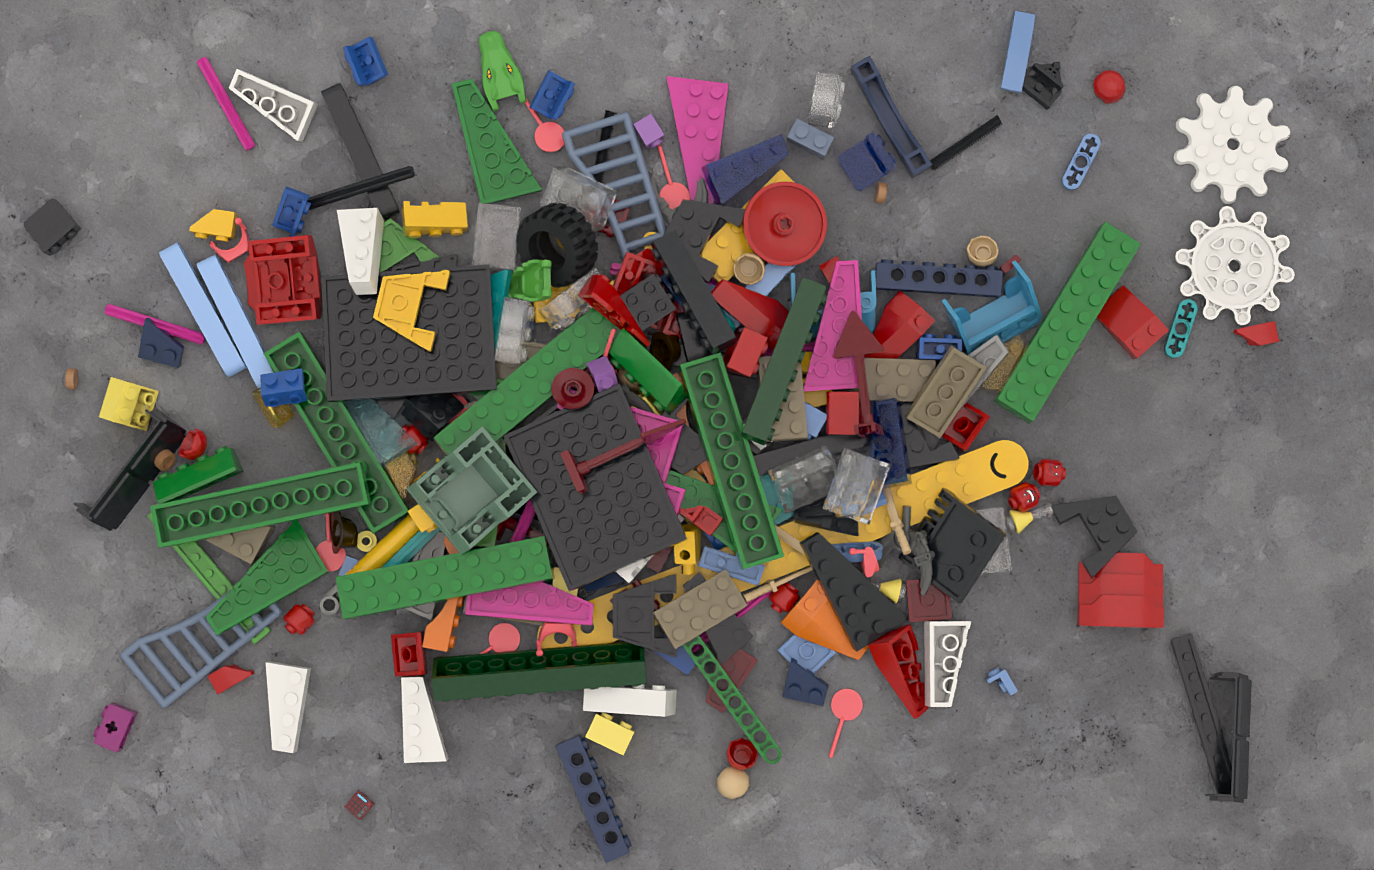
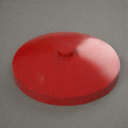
(784, 223)

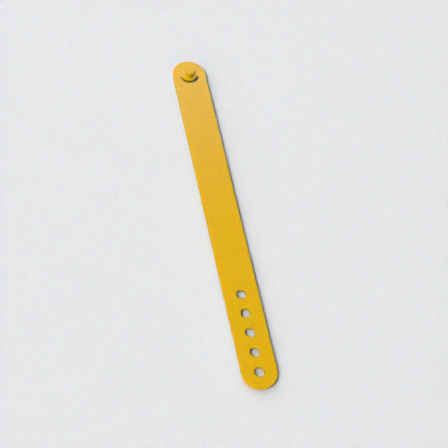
(967, 478)

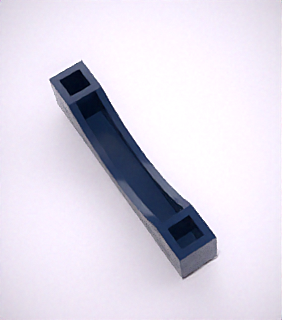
(880, 101)

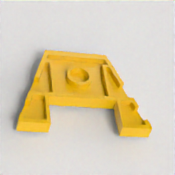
(400, 303)

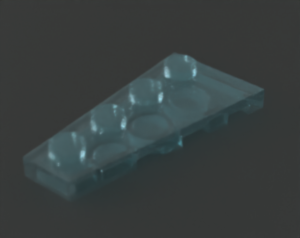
(380, 430)

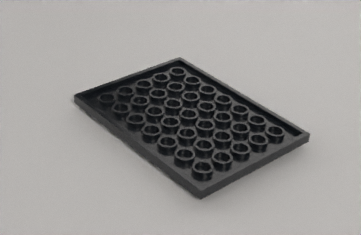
(377, 363)
(626, 503)

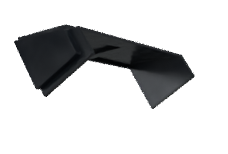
(134, 476)
(1241, 730)

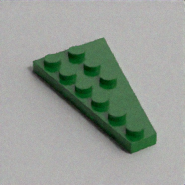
(493, 157)
(705, 494)
(275, 575)

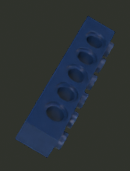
(992, 276)
(609, 849)

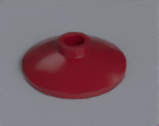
(570, 379)

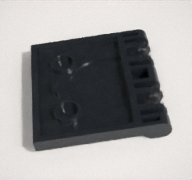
(961, 545)

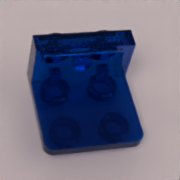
(867, 162)

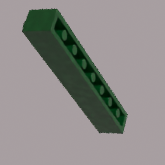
(783, 362)

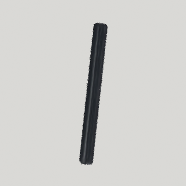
(361, 187)

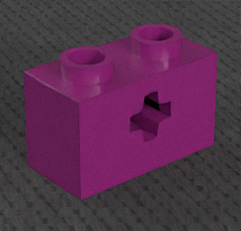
(114, 739)

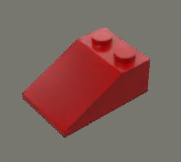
(1131, 322)
(744, 354)

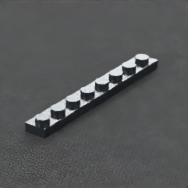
(1203, 712)

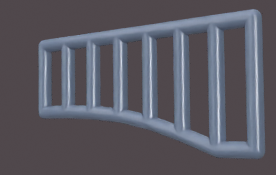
(643, 176)
(212, 663)

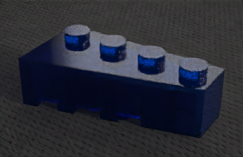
(739, 169)
(892, 445)

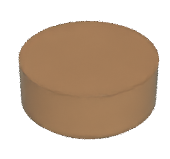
(880, 193)
(71, 379)
(165, 460)

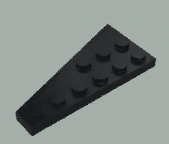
(855, 600)

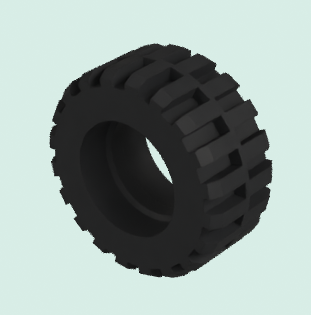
(573, 234)

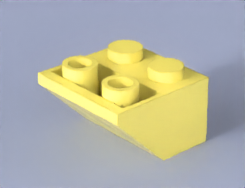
(127, 404)

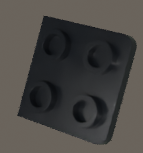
(51, 227)
(648, 300)
(431, 412)

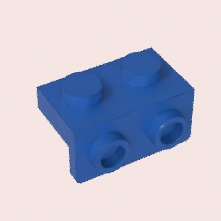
(365, 62)
(552, 96)
(291, 210)
(283, 388)

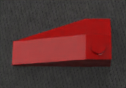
(608, 303)
(752, 310)
(900, 326)
(897, 660)

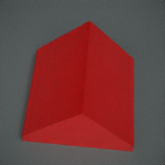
(843, 412)
(965, 427)
(408, 654)

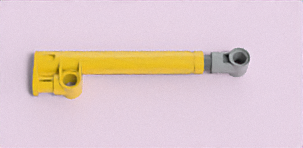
(378, 555)

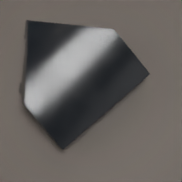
(1043, 83)

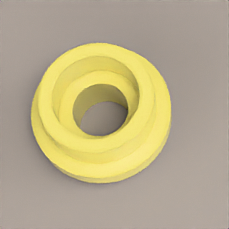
(373, 541)

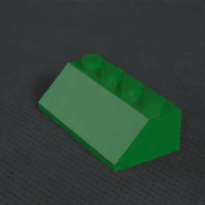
(646, 372)
(197, 476)

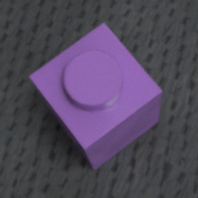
(649, 132)
(602, 374)

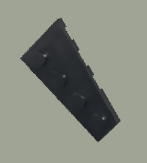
(727, 635)

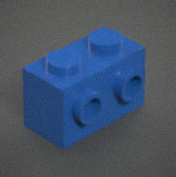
(935, 348)

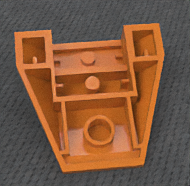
(817, 622)

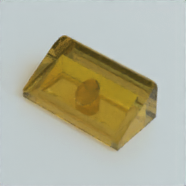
(275, 415)

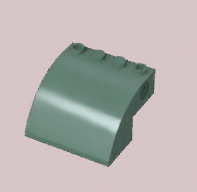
(471, 490)

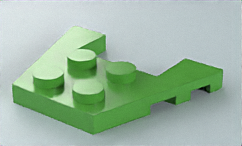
(399, 247)

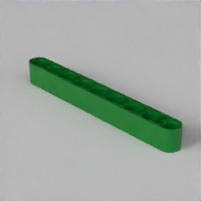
(725, 695)

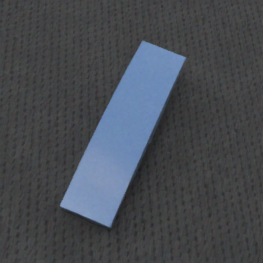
(1017, 52)

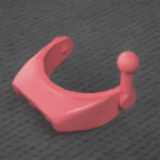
(238, 250)
(869, 562)
(553, 627)

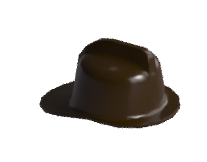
(665, 349)
(343, 532)

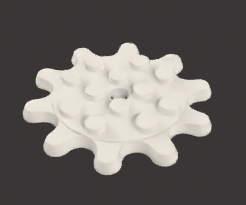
(1209, 150)
(1257, 261)

